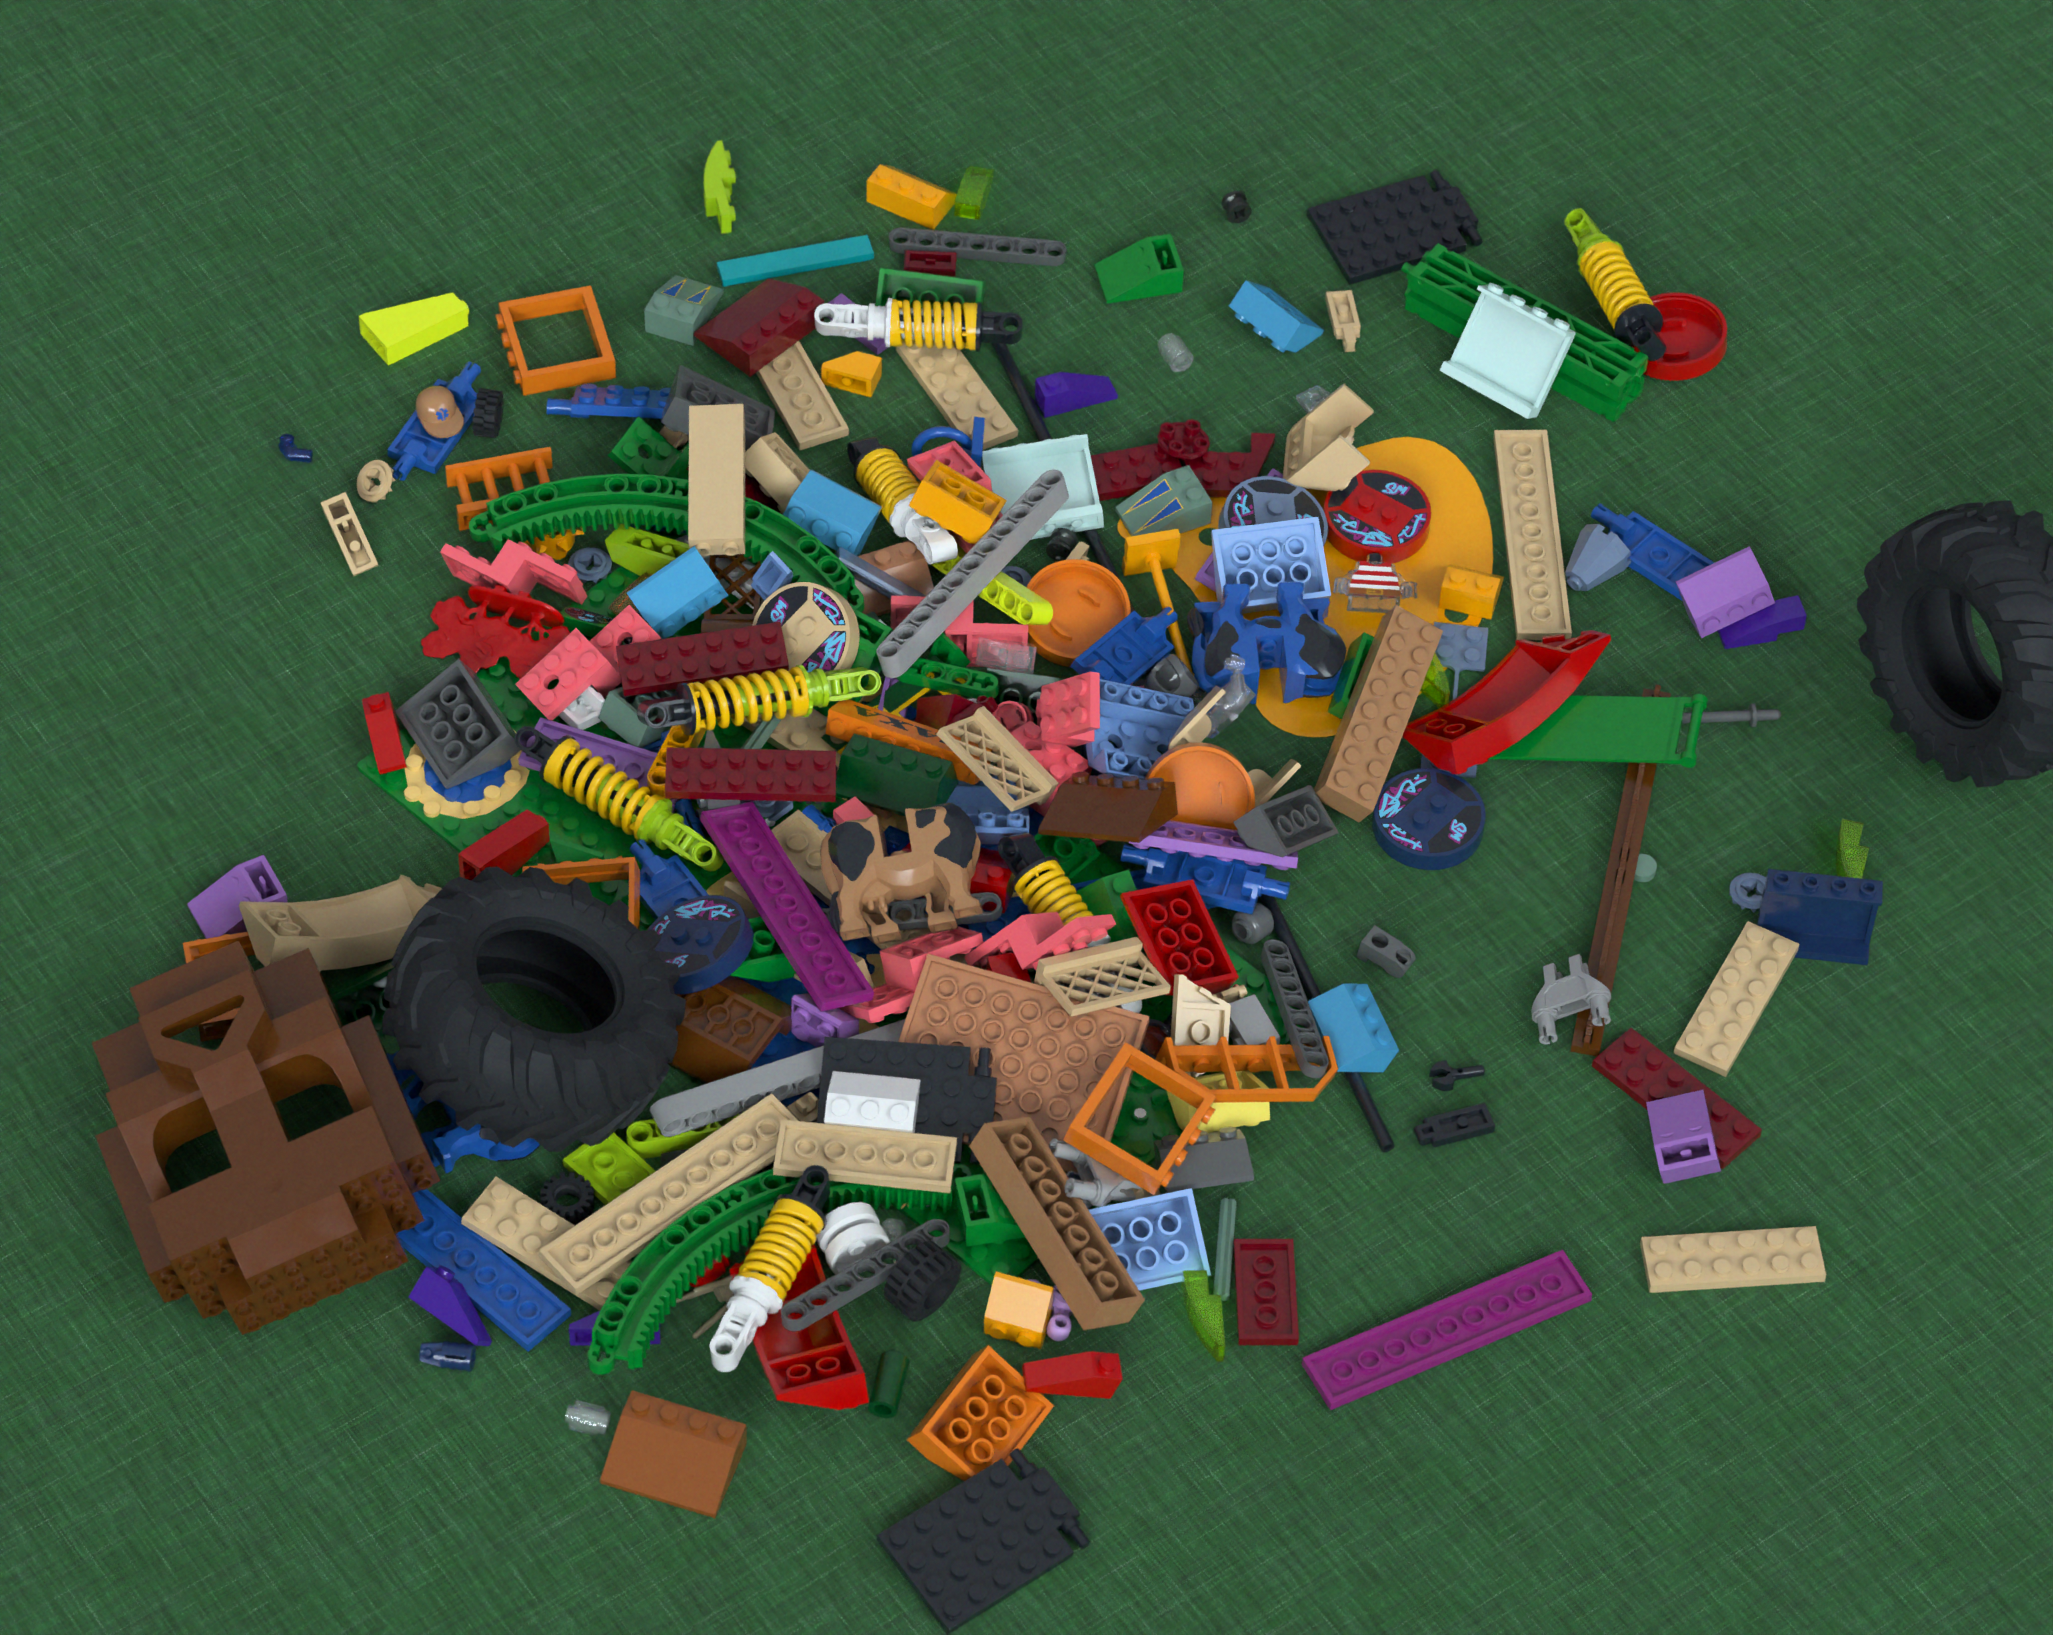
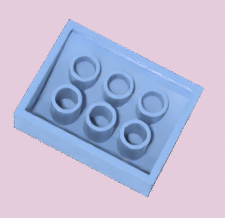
(1269, 556)
(1155, 1237)

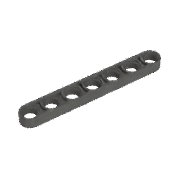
(990, 244)
(918, 907)
(1290, 1016)
(857, 1284)

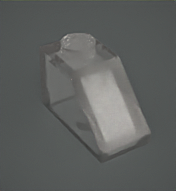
(1006, 655)

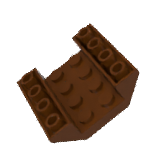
(727, 1029)

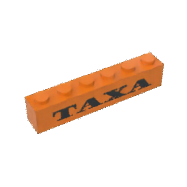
(853, 717)

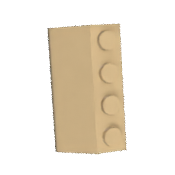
(775, 468)

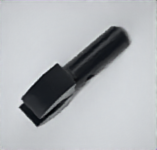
(1451, 1074)

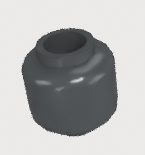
(1253, 927)

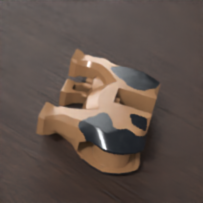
(867, 879)

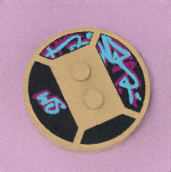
(815, 625)

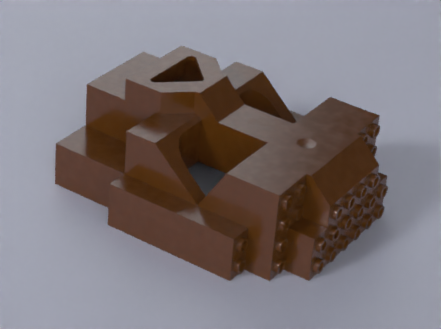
(288, 1213)

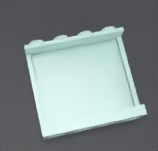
(1510, 351)
(1019, 466)

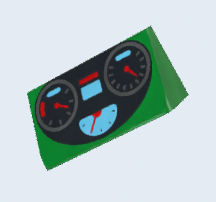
(585, 621)

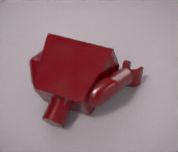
(948, 709)

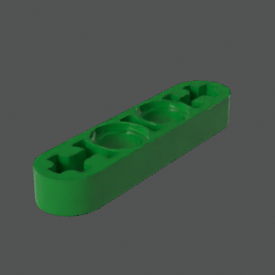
(947, 675)

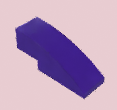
(1765, 625)

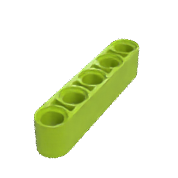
(655, 1144)

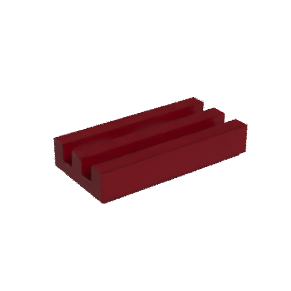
(931, 262)

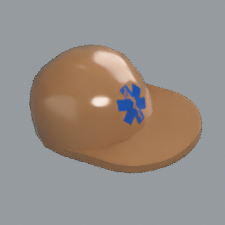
(439, 412)

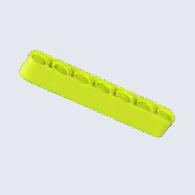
(1009, 596)

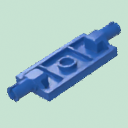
(611, 402)
(419, 449)
(1652, 550)
(1128, 648)
(663, 881)
(1219, 882)

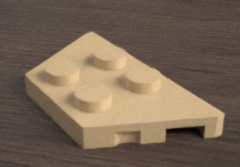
(1197, 1016)

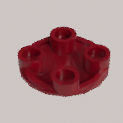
(1183, 439)

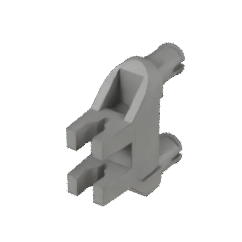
(1568, 996)
(1098, 1182)

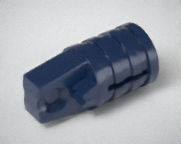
(448, 1355)

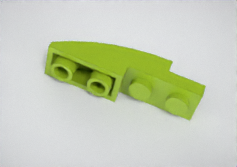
(718, 187)

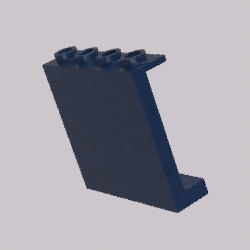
(1822, 913)

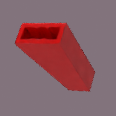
(506, 846)

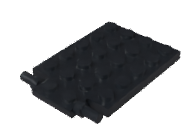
(1393, 226)
(948, 1097)
(984, 1540)

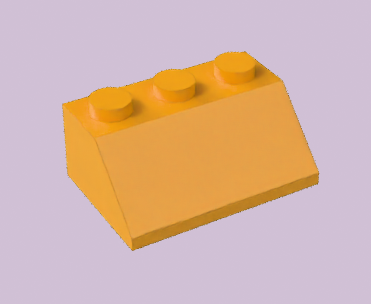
(909, 196)
(957, 502)

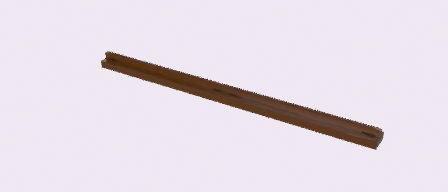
(1616, 896)

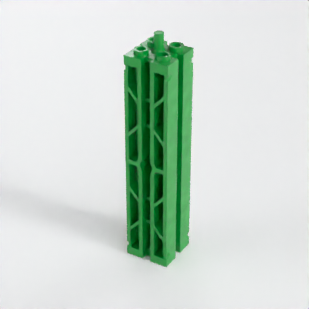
(1597, 367)

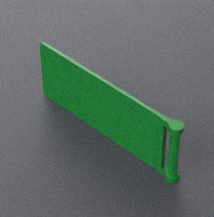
(1614, 731)

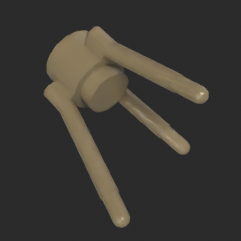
(722, 1293)

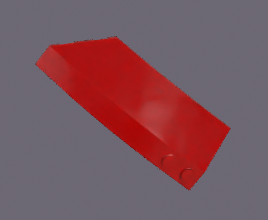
(1506, 702)
(813, 1363)

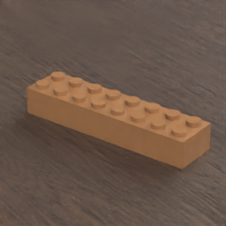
(1377, 713)
(1056, 1225)

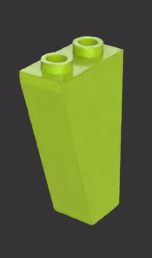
(642, 550)

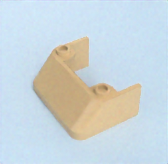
(1320, 443)
(1198, 726)

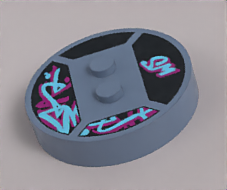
(1268, 501)

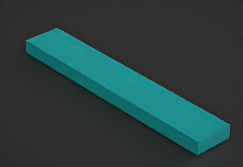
(795, 260)

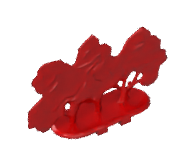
(487, 639)

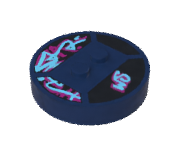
(1429, 819)
(705, 939)

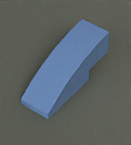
(771, 576)

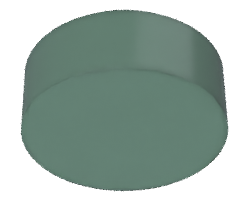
(1645, 868)

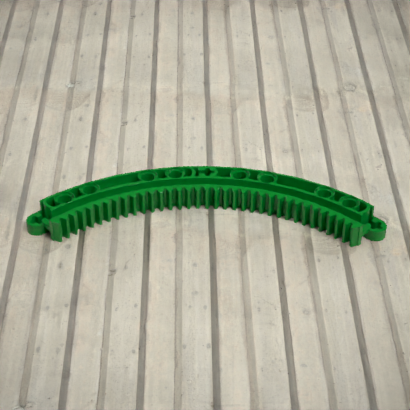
(595, 502)
(703, 1234)

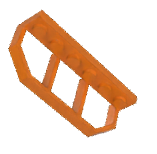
(1245, 1057)

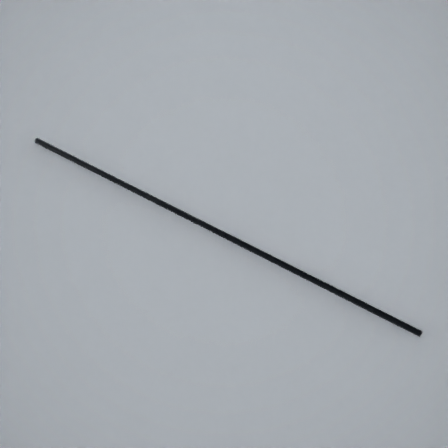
(1280, 925)

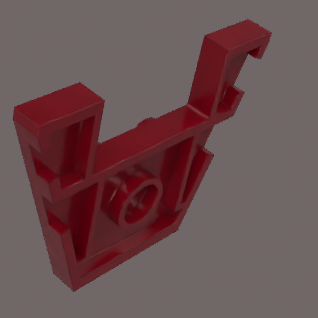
(1225, 470)

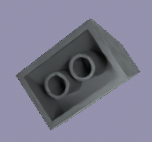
(1211, 1161)

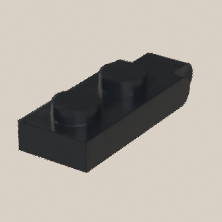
(1455, 1126)

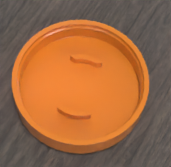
(1085, 607)
(1208, 784)

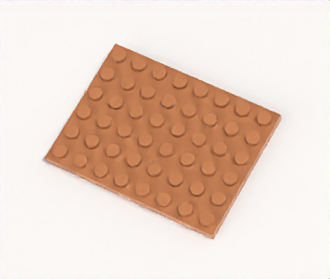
(1038, 1052)

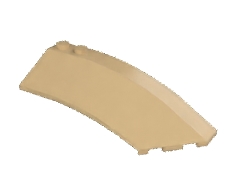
(337, 930)

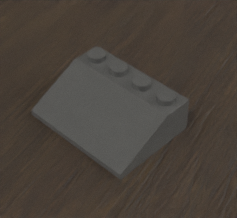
(695, 389)
(458, 726)

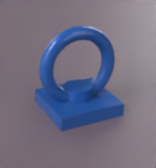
(972, 446)

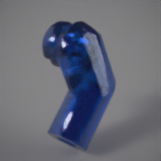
(291, 451)

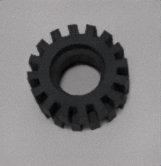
(488, 413)
(569, 1186)

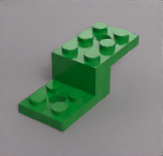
(662, 456)

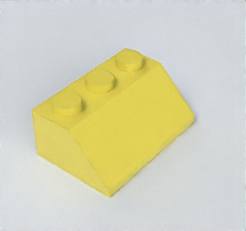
(1228, 1113)

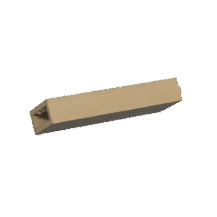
(717, 479)

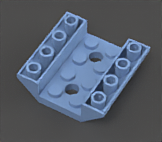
(1138, 724)
(988, 813)

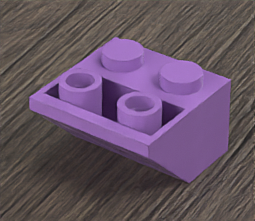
(813, 1025)

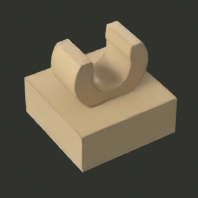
(805, 1108)

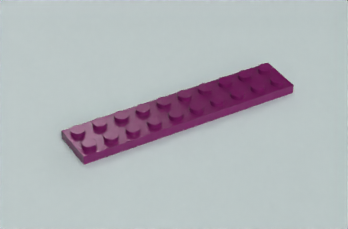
(787, 906)
(1446, 1329)

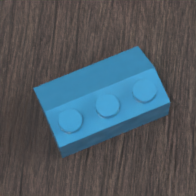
(1274, 317)
(832, 513)
(677, 593)
(1354, 1028)

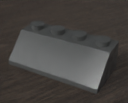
(1286, 823)

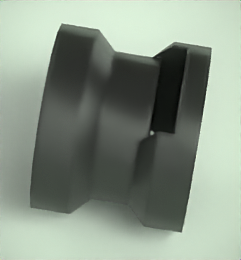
(1236, 207)
(1061, 544)

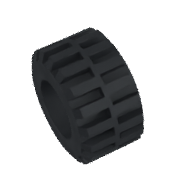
(922, 1280)

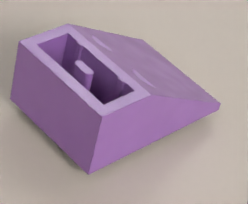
(218, 906)
(1683, 1137)

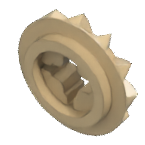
(367, 489)

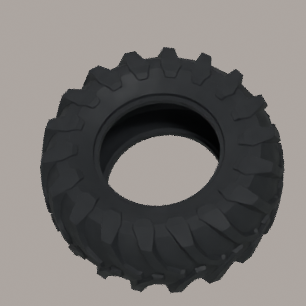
(1928, 649)
(505, 1070)

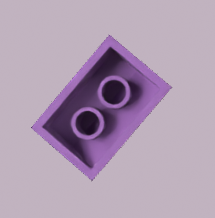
(1725, 592)

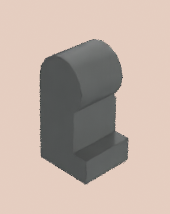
(1386, 952)

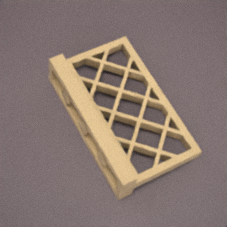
(1012, 760)
(1098, 963)

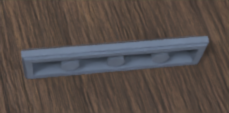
(874, 576)

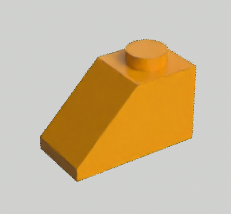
(853, 373)

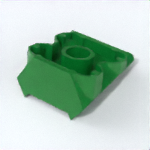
(1071, 852)

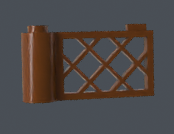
(732, 617)

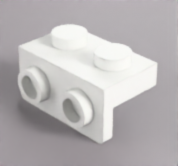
(584, 709)

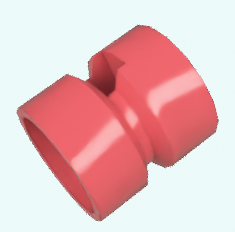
(1013, 715)

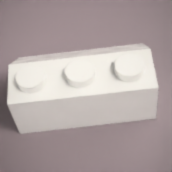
(872, 1101)

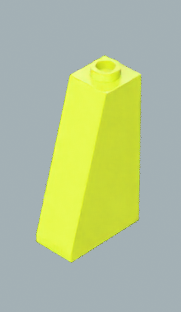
(413, 325)

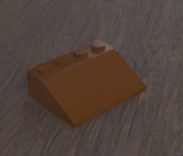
(1110, 807)

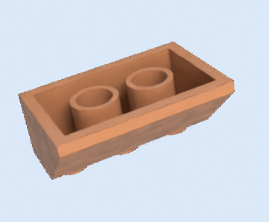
(903, 563)

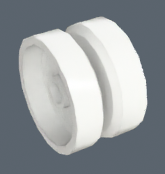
(851, 1235)

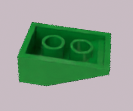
(766, 959)

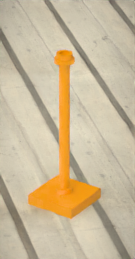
(1153, 554)

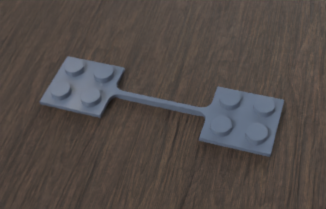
(1460, 649)

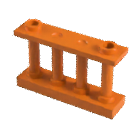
(492, 468)

